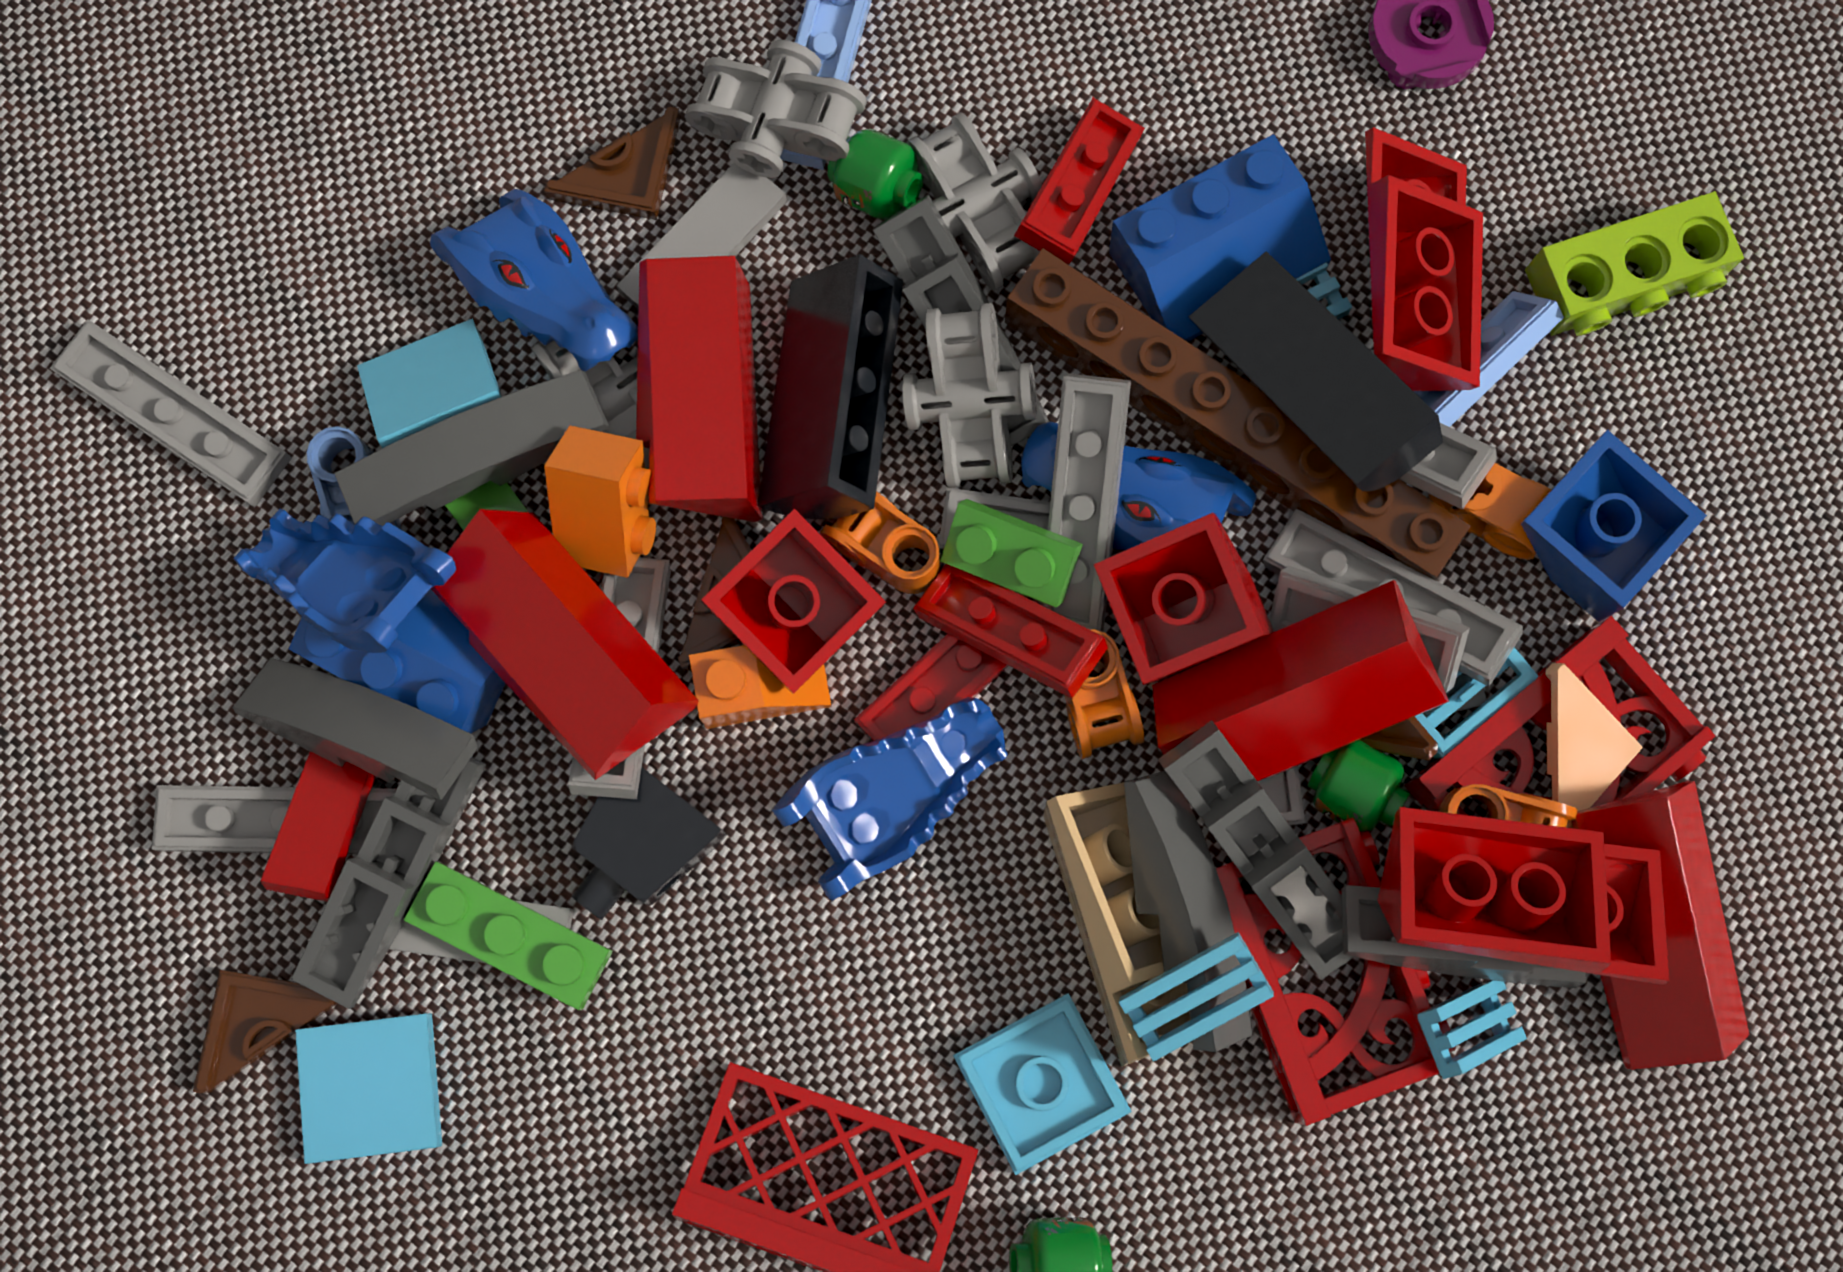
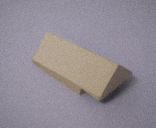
(1121, 946)

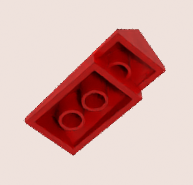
(1423, 265)
(698, 386)
(560, 640)
(1307, 685)
(1525, 894)
(1701, 1007)

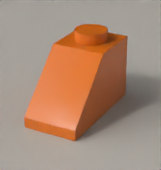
(740, 689)

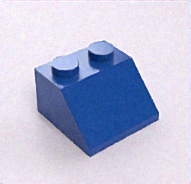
(1609, 527)

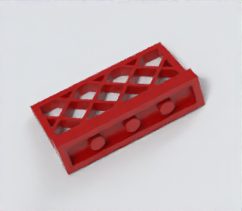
(789, 1233)

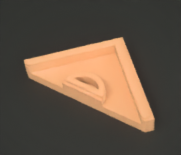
(1583, 742)

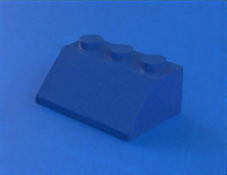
(1212, 228)
(424, 667)

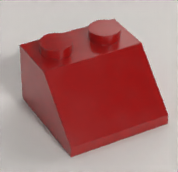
(1182, 599)
(793, 601)

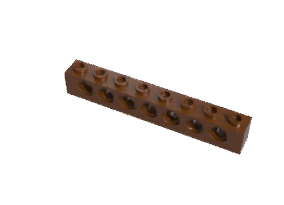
(1221, 414)

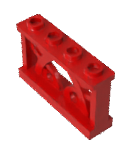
(1473, 757)
(1305, 1060)

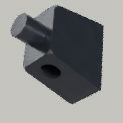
(641, 845)

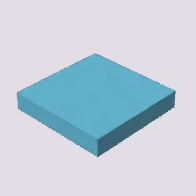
(428, 382)
(1042, 1083)
(368, 1088)

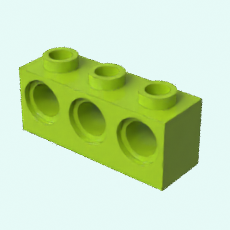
(1652, 243)

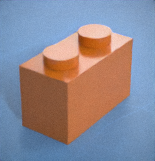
(600, 500)

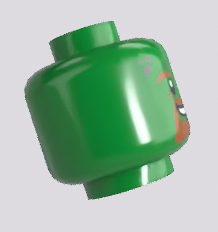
(876, 174)
(1358, 785)
(1061, 1246)

